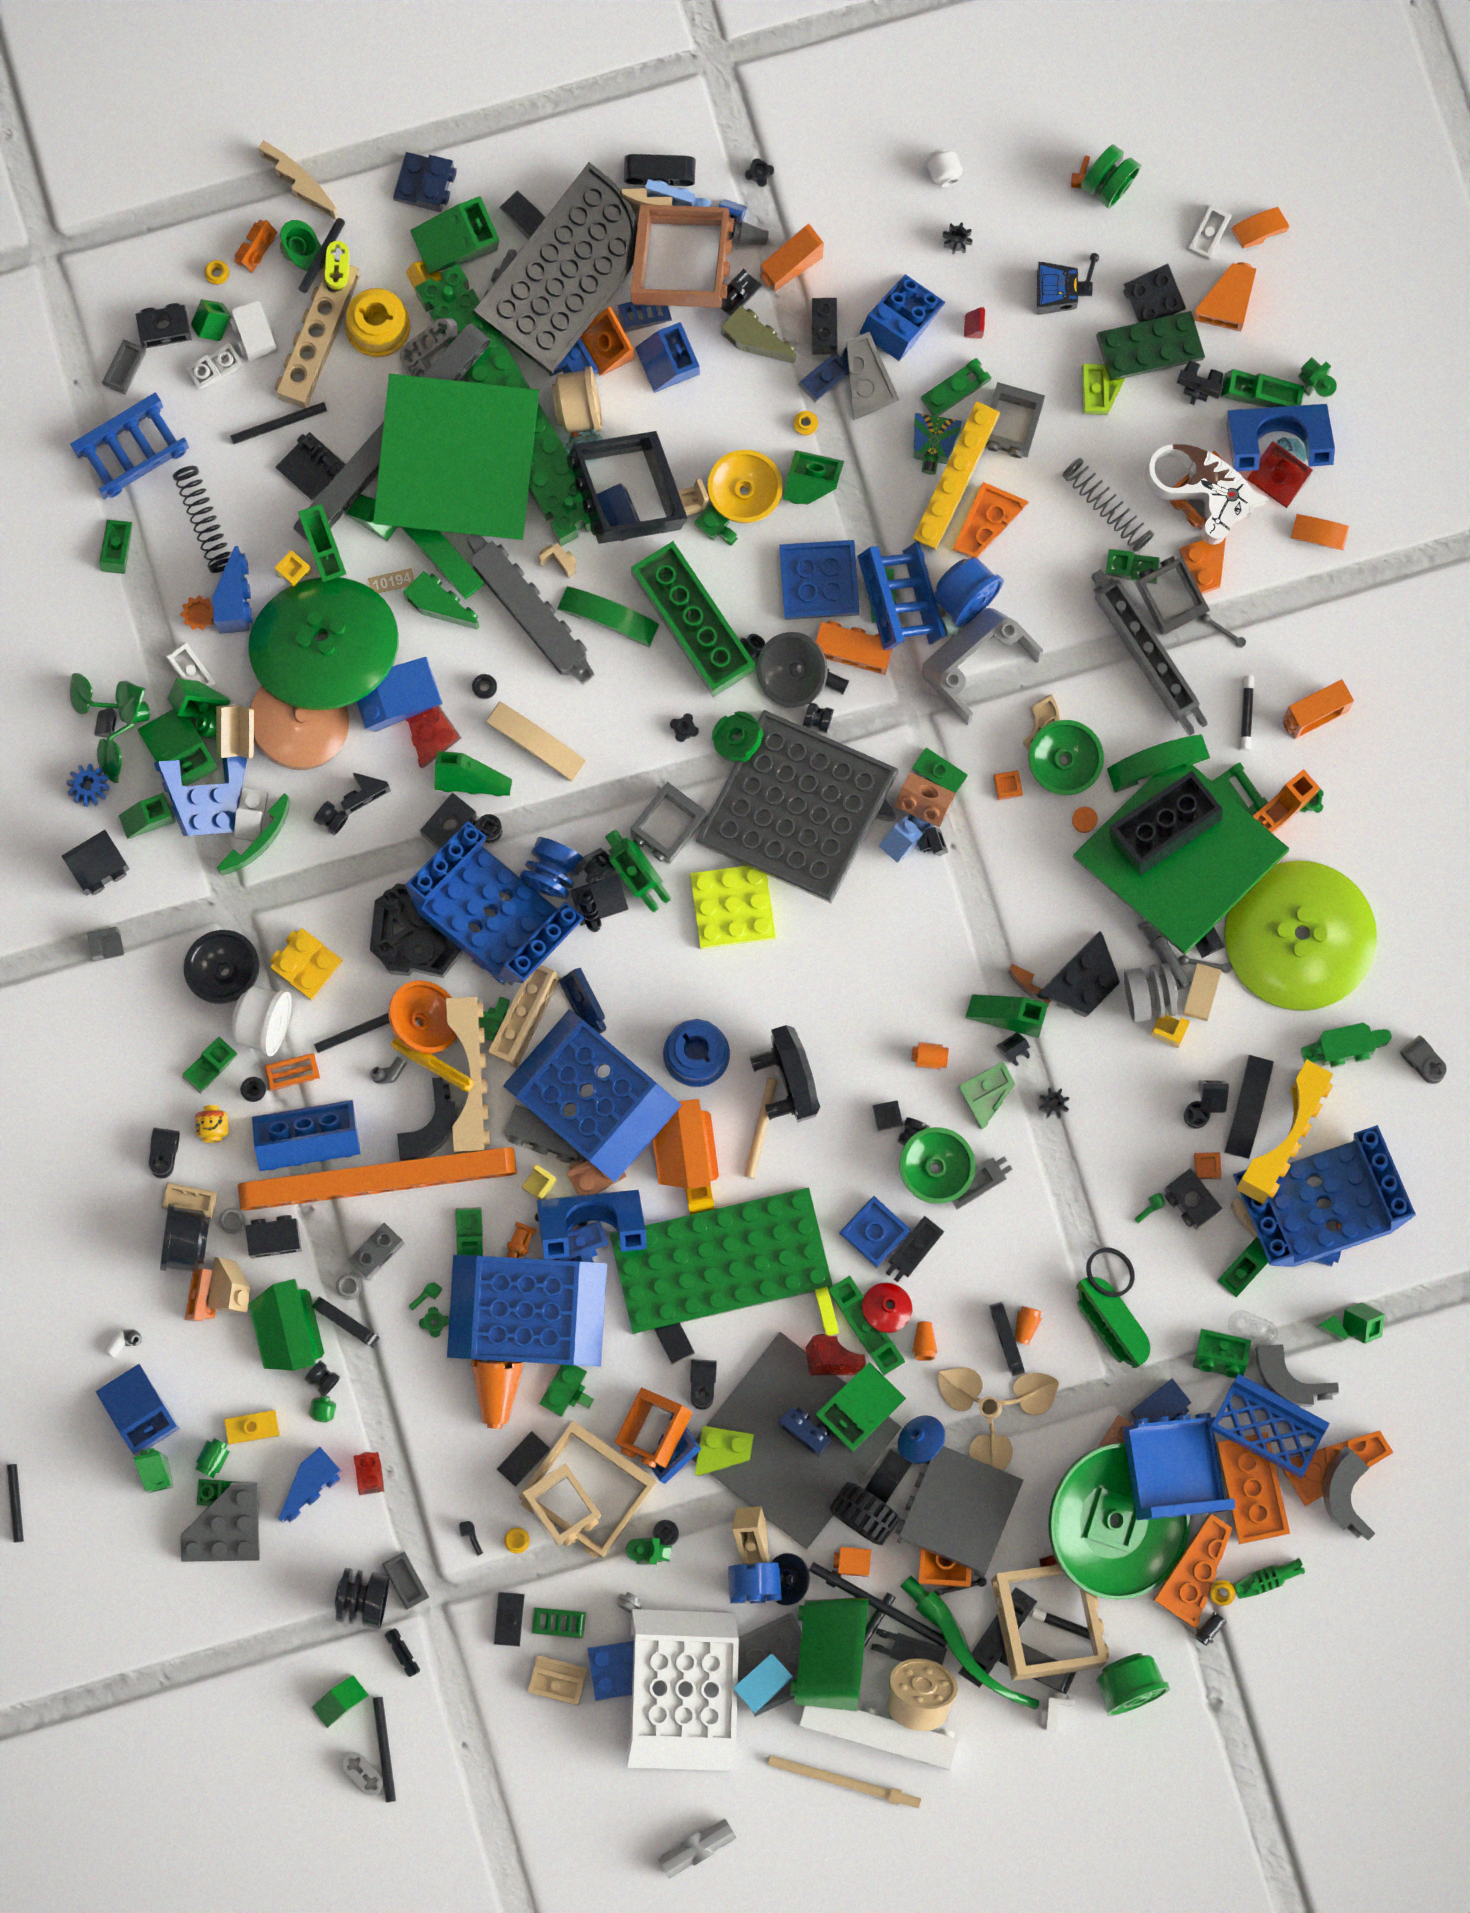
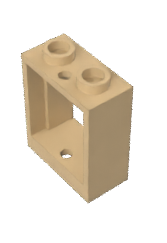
(546, 1484)

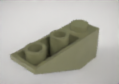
(753, 337)

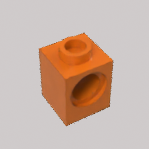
(853, 1561)

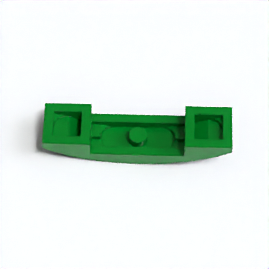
(608, 614)
(1156, 760)
(235, 861)
(876, 1343)

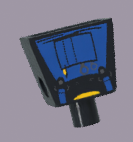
(1058, 288)

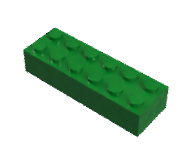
(693, 619)

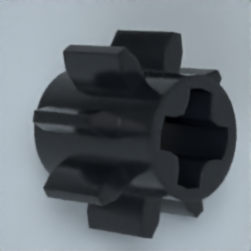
(951, 235)
(1056, 1111)

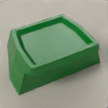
(286, 1327)

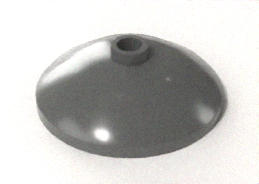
(779, 673)

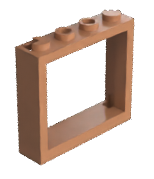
(687, 216)

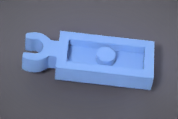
(679, 196)

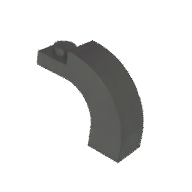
(1277, 1378)
(1337, 1489)

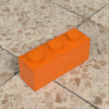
(853, 647)

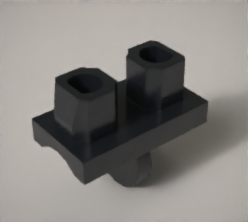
(739, 292)
(1197, 386)

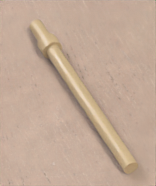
(892, 1795)

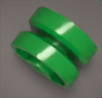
(1110, 176)

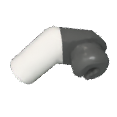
(122, 1339)

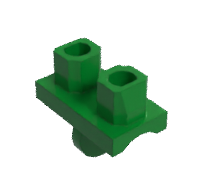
(1317, 377)
(647, 1551)

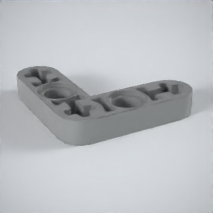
(420, 360)

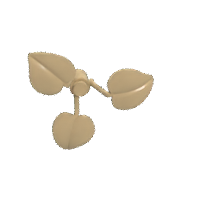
(963, 1385)

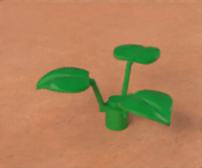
(131, 711)

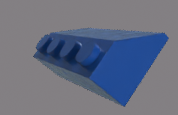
(305, 1135)

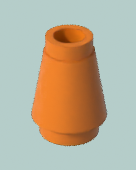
(1027, 1324)
(924, 1342)

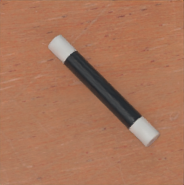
(1247, 713)
(1063, 1624)

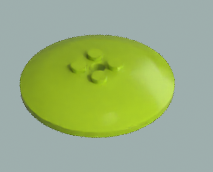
(1292, 970)

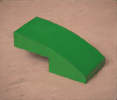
(1128, 565)
(209, 1065)
(469, 1231)

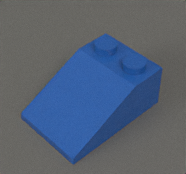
(401, 695)

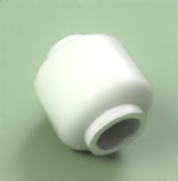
(944, 167)

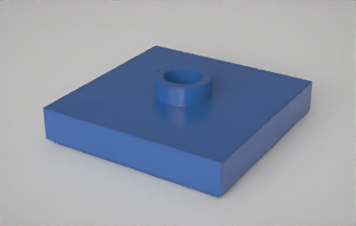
(875, 1231)

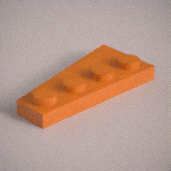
(1369, 1448)

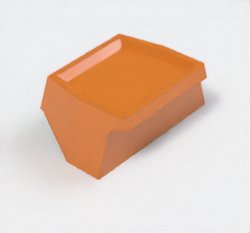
(686, 1148)

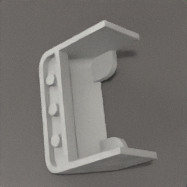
(942, 668)

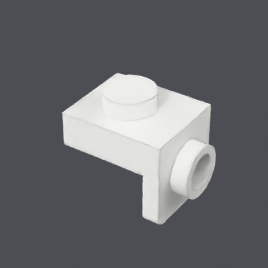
(1050, 1714)

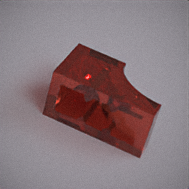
(829, 1357)

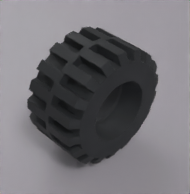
(864, 1513)

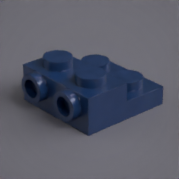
(425, 181)
(811, 1436)

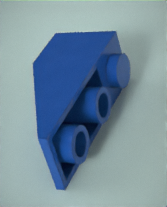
(312, 1476)

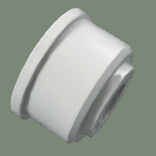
(261, 1019)

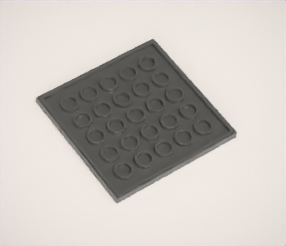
(798, 807)
(782, 1473)

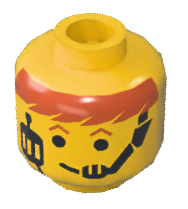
(211, 1124)

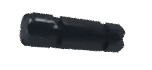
(402, 1652)

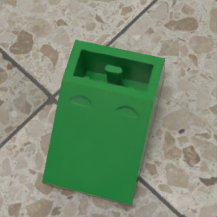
(456, 236)
(177, 739)
(860, 1407)

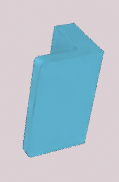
(763, 1683)

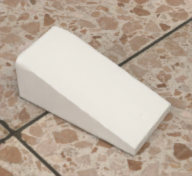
(1210, 231)
(188, 665)

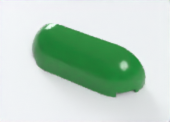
(1113, 1323)

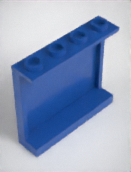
(1174, 1467)

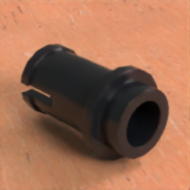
(836, 682)
(1210, 1629)

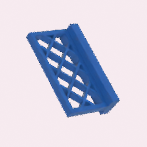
(1282, 1411)

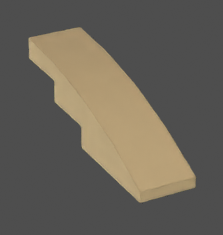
(304, 186)
(535, 741)

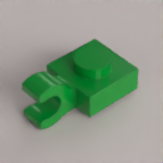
(715, 525)

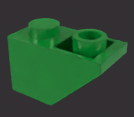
(146, 816)

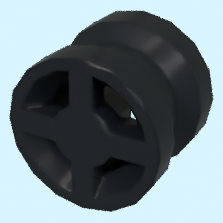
(1191, 1120)

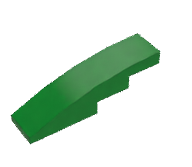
(446, 560)

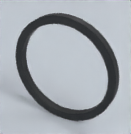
(1093, 1282)

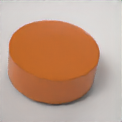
(1084, 819)

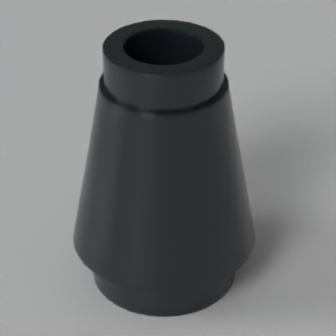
(250, 1084)

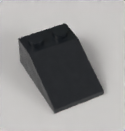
(96, 863)

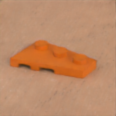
(987, 519)

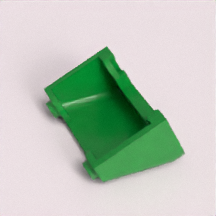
(831, 1653)

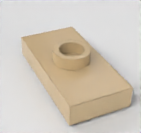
(190, 1198)

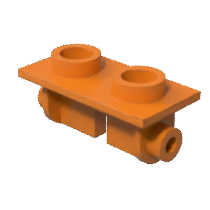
(261, 235)

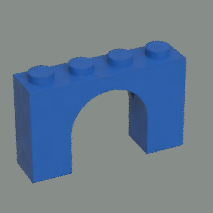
(1307, 422)
(618, 1209)

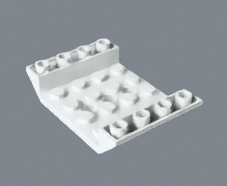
(678, 1729)

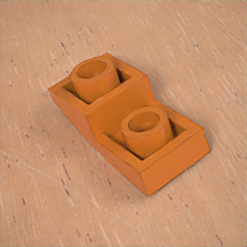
(1259, 227)
(1320, 532)

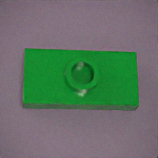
(939, 771)

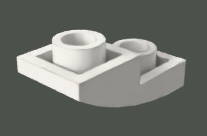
(215, 367)

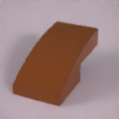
(1024, 979)

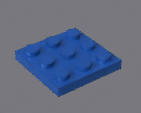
(819, 579)

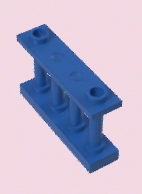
(129, 421)
(882, 602)

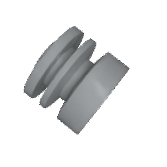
(1150, 992)

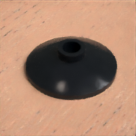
(794, 1566)

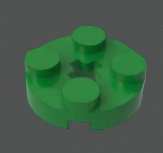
(746, 745)

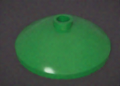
(1080, 748)
(949, 1153)

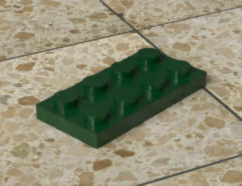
(1150, 346)

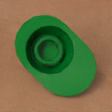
(299, 244)

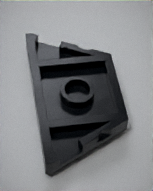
(1084, 979)

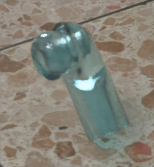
(1293, 445)

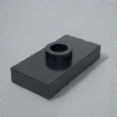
(509, 1619)

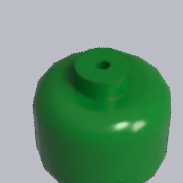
(322, 1409)

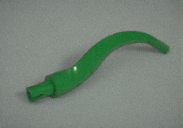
(938, 1613)

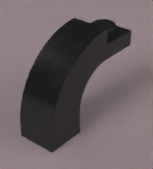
(434, 1135)

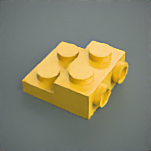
(305, 963)

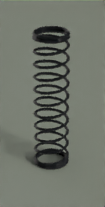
(213, 567)

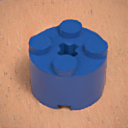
(754, 1583)

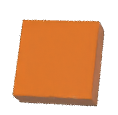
(1008, 785)
(1207, 1165)

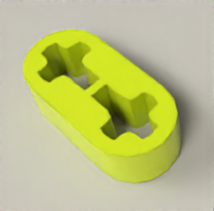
(331, 264)
(826, 1311)

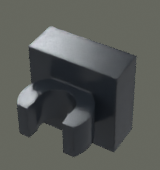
(934, 842)
(1013, 1047)

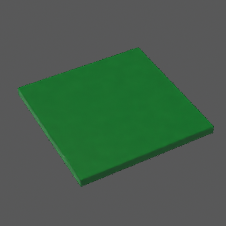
(456, 456)
(1196, 883)

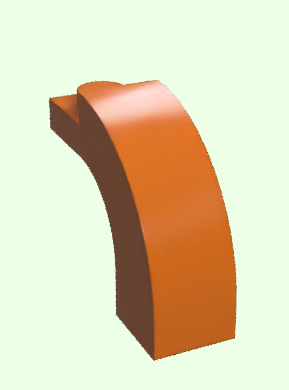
(1287, 802)

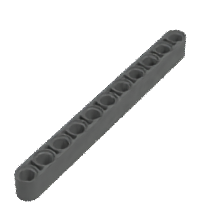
(365, 463)

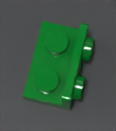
(1221, 1353)

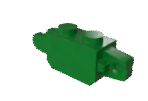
(635, 870)
(1345, 1044)

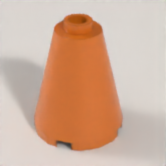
(496, 1389)

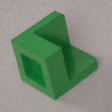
(210, 320)
(1363, 1322)

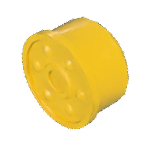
(377, 323)

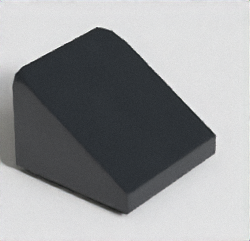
(105, 722)

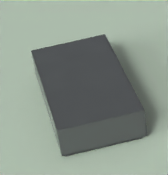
(124, 367)
(405, 1580)

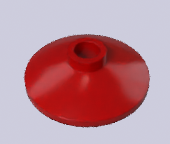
(877, 1313)

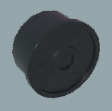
(184, 1239)

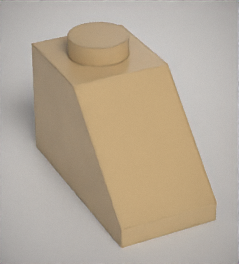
(228, 1287)
(751, 1535)

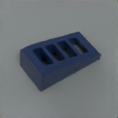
(637, 324)

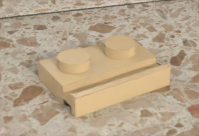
(557, 1680)

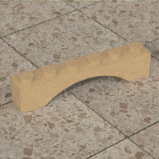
(463, 1019)

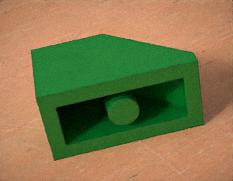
(194, 698)
(1244, 1268)

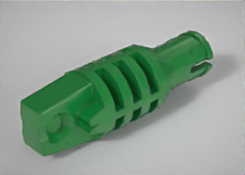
(1267, 1578)

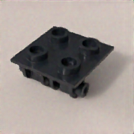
(1154, 294)
(310, 465)
(599, 901)

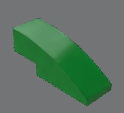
(1261, 390)
(322, 542)

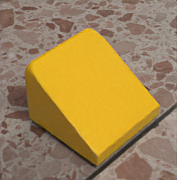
(418, 274)
(700, 1199)

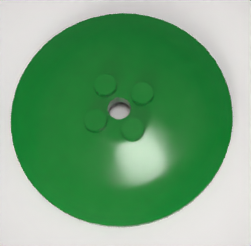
(329, 671)
(1103, 1558)

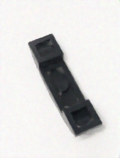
(1249, 1107)
(991, 1643)

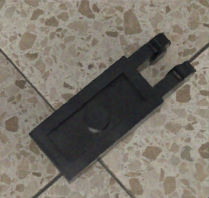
(595, 865)
(909, 1648)

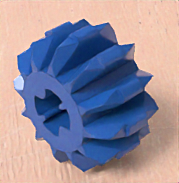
(78, 785)

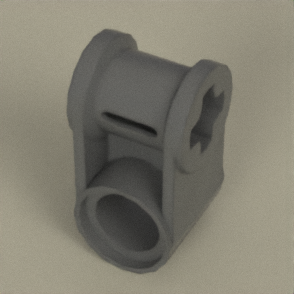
(1421, 1056)

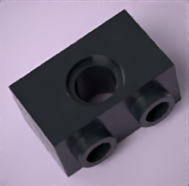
(824, 326)
(175, 332)
(451, 809)
(1188, 1184)

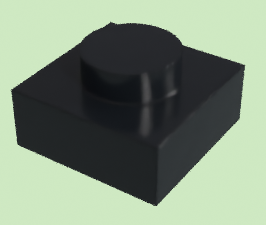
(887, 1115)

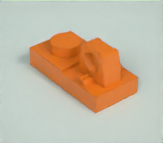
(197, 1303)

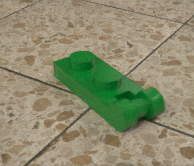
(955, 388)

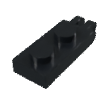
(914, 1248)

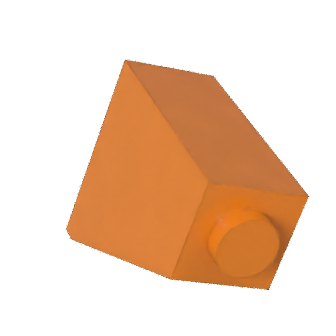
(792, 258)
(1228, 299)

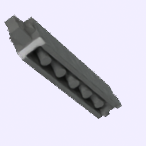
(529, 610)
(1147, 651)

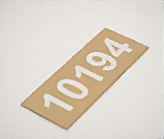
(391, 581)

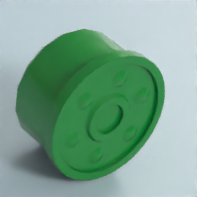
(1131, 1683)

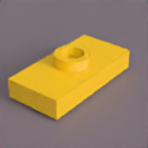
(252, 1427)

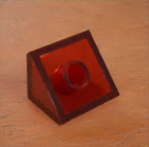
(1280, 474)

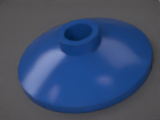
(926, 1445)

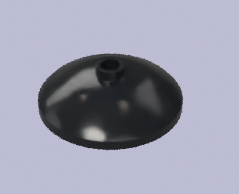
(211, 956)

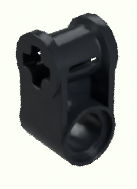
(163, 1147)
(702, 1379)

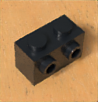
(273, 1237)

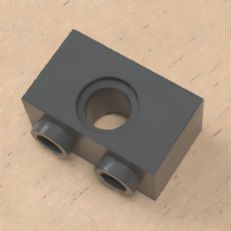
(376, 1251)

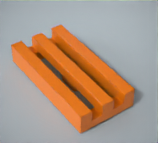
(309, 1057)

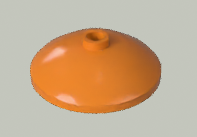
(427, 1005)

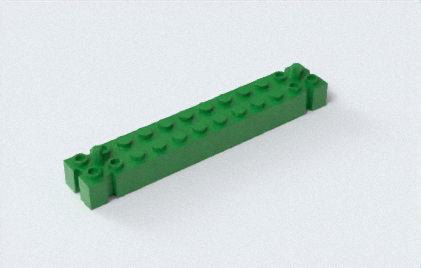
(550, 477)

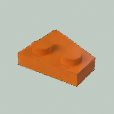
(1205, 563)

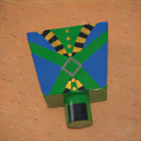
(934, 440)

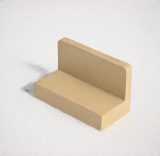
(234, 731)

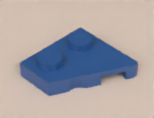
(683, 1453)

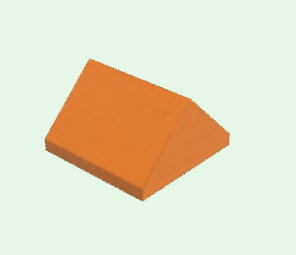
(607, 342)
(942, 1572)

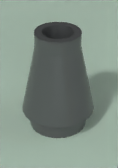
(748, 234)

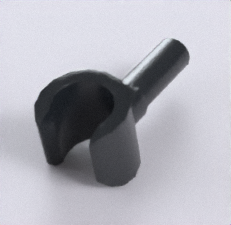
(467, 1529)

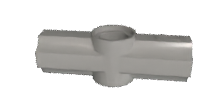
(697, 1848)

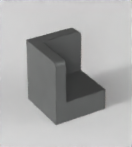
(105, 944)

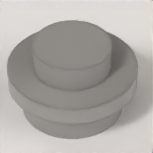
(232, 1220)
(349, 1286)
(628, 1602)

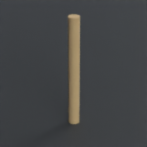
(760, 1129)

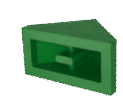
(363, 513)
(340, 1701)

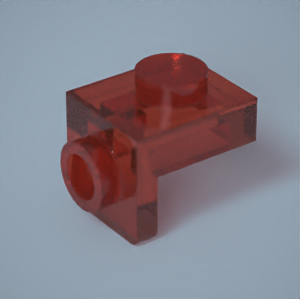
(369, 1473)

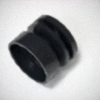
(362, 1598)

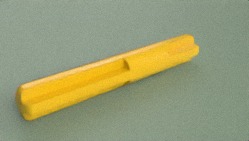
(435, 1065)

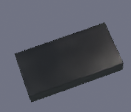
(523, 1459)

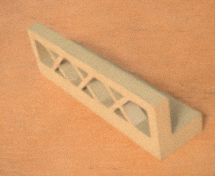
(524, 1016)

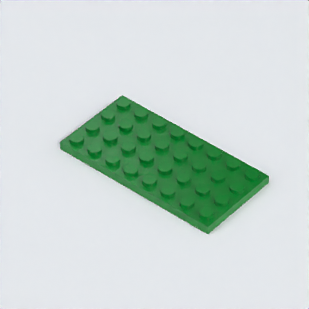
(723, 1261)

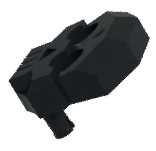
(398, 950)
(795, 1072)

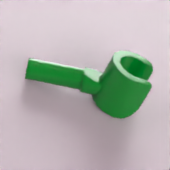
(1156, 1201)
(431, 1289)

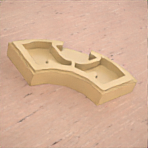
(1043, 713)

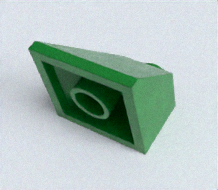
(811, 477)

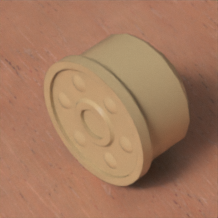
(577, 401)
(921, 1694)

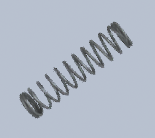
(1139, 543)

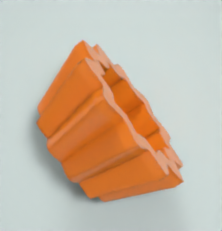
(198, 613)

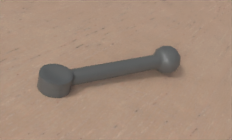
(1240, 642)
(1226, 967)

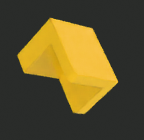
(292, 568)
(1170, 1030)

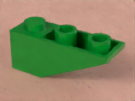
(433, 601)
(464, 774)
(1009, 1013)
(153, 1470)

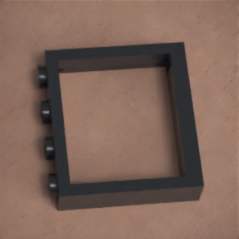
(661, 474)

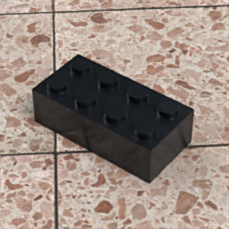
(1166, 823)

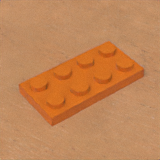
(1255, 1490)

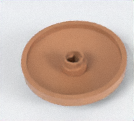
(295, 735)

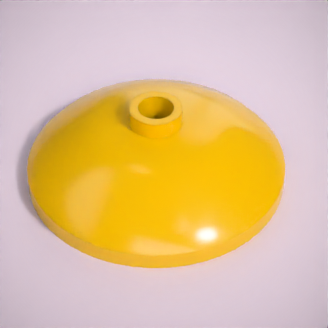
(750, 471)

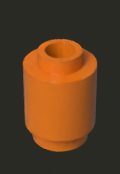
(930, 1055)

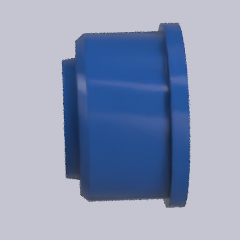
(967, 590)
(696, 1053)

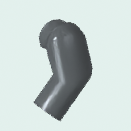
(388, 1074)

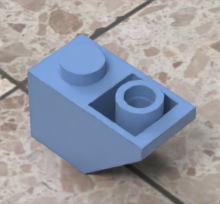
(904, 837)

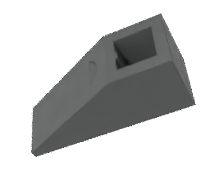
(530, 1129)

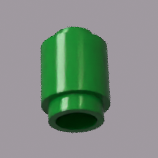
(207, 725)
(212, 1458)

